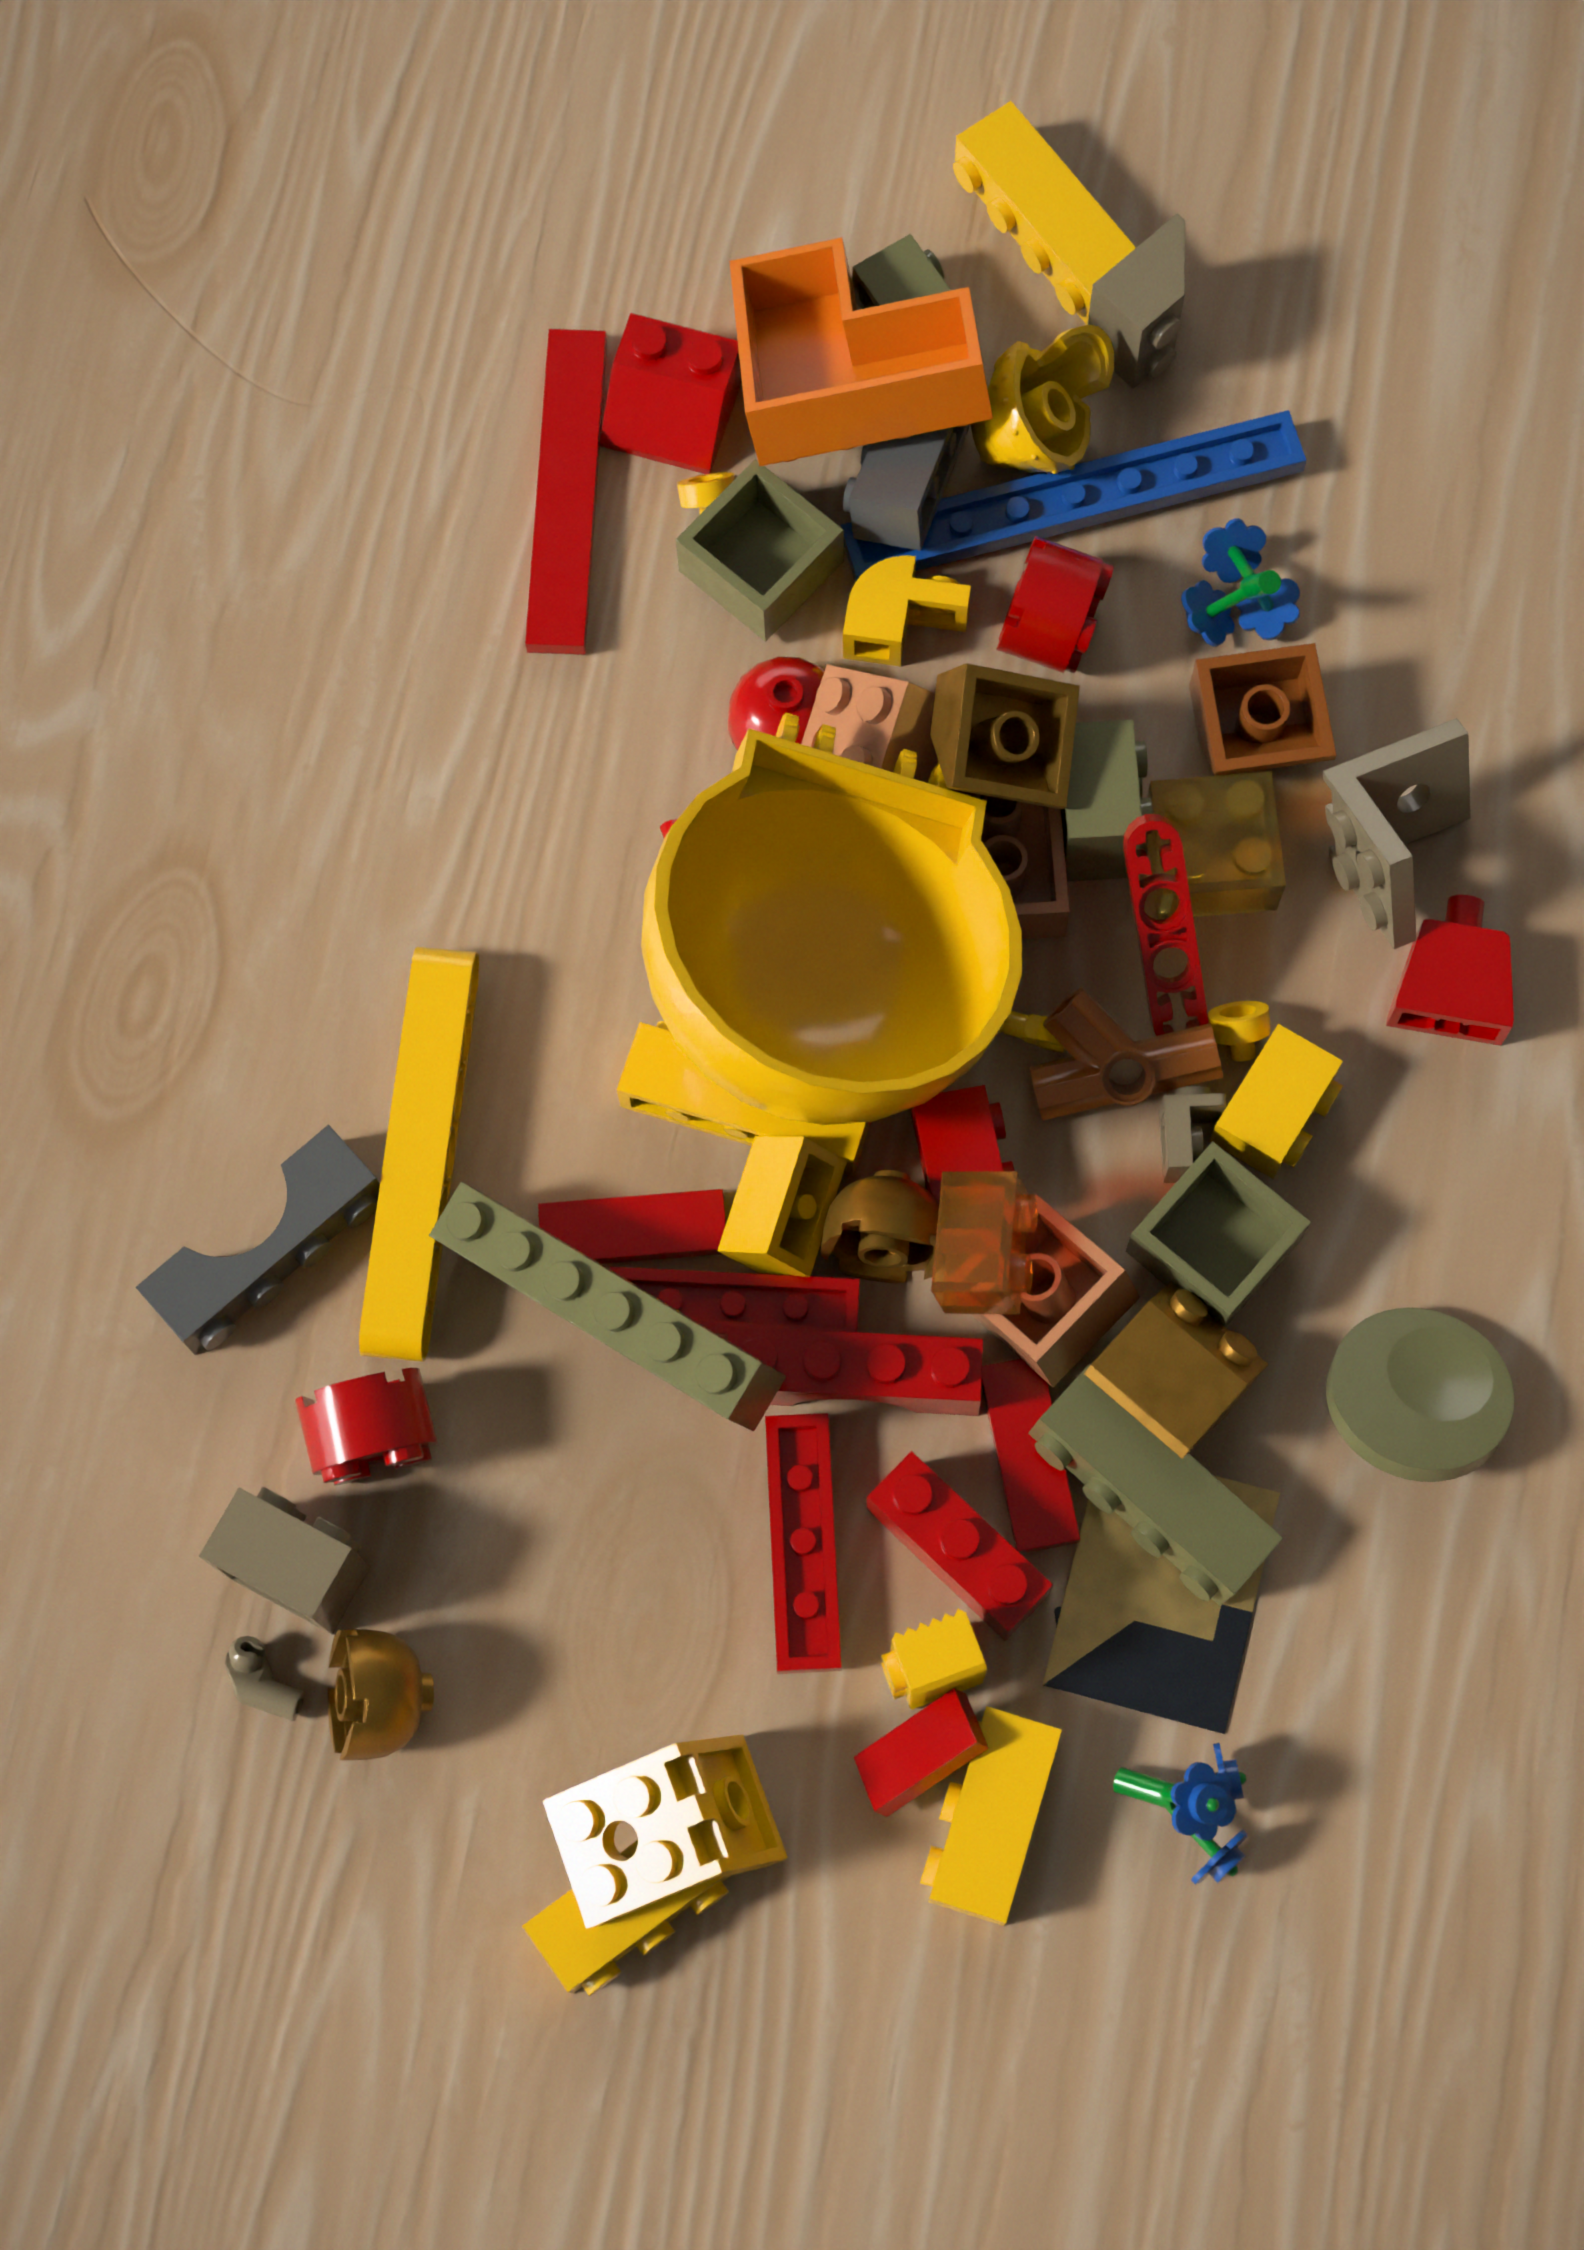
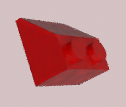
(671, 393)

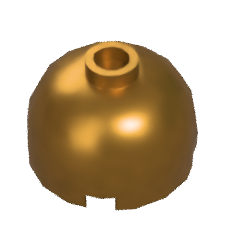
(882, 1228)
(375, 1694)

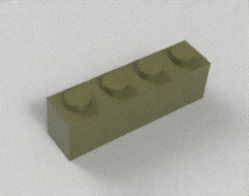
(1166, 1499)

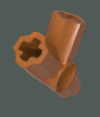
(1099, 1043)

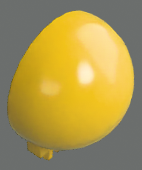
(830, 932)

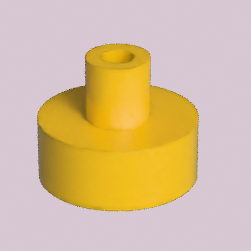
(703, 489)
(1240, 1026)

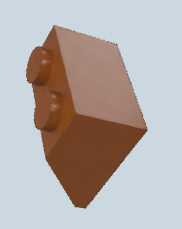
(1261, 710)

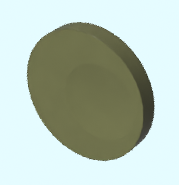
(1420, 1394)

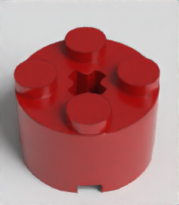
(1054, 606)
(367, 1424)

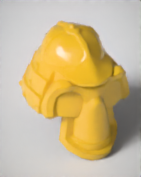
(1039, 402)

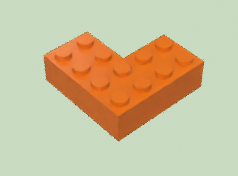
(844, 376)

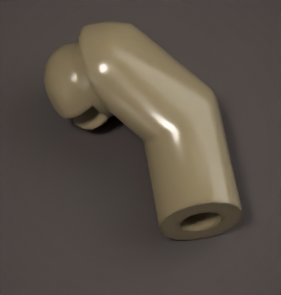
(255, 1683)

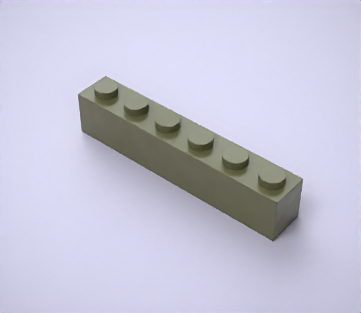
(608, 1307)

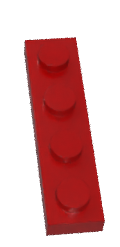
(753, 1299)
(803, 1543)

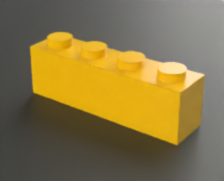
(1040, 205)
(670, 1087)

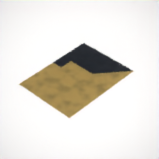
(1141, 1635)

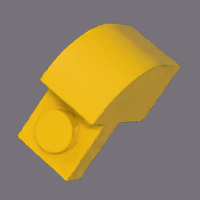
(890, 599)

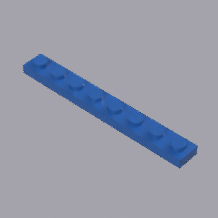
(1098, 492)

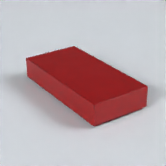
(920, 1752)

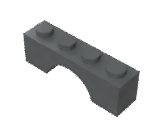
(207, 1294)

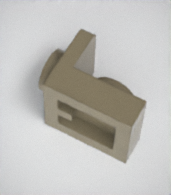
(1178, 1139)

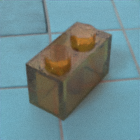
(983, 1242)

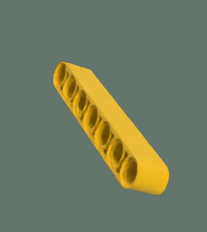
(419, 1154)

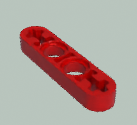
(1171, 932)

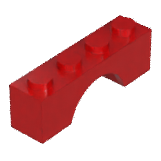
(892, 1369)

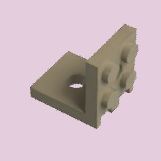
(1376, 823)

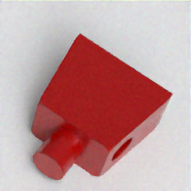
(1457, 978)

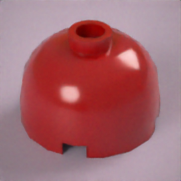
(769, 693)

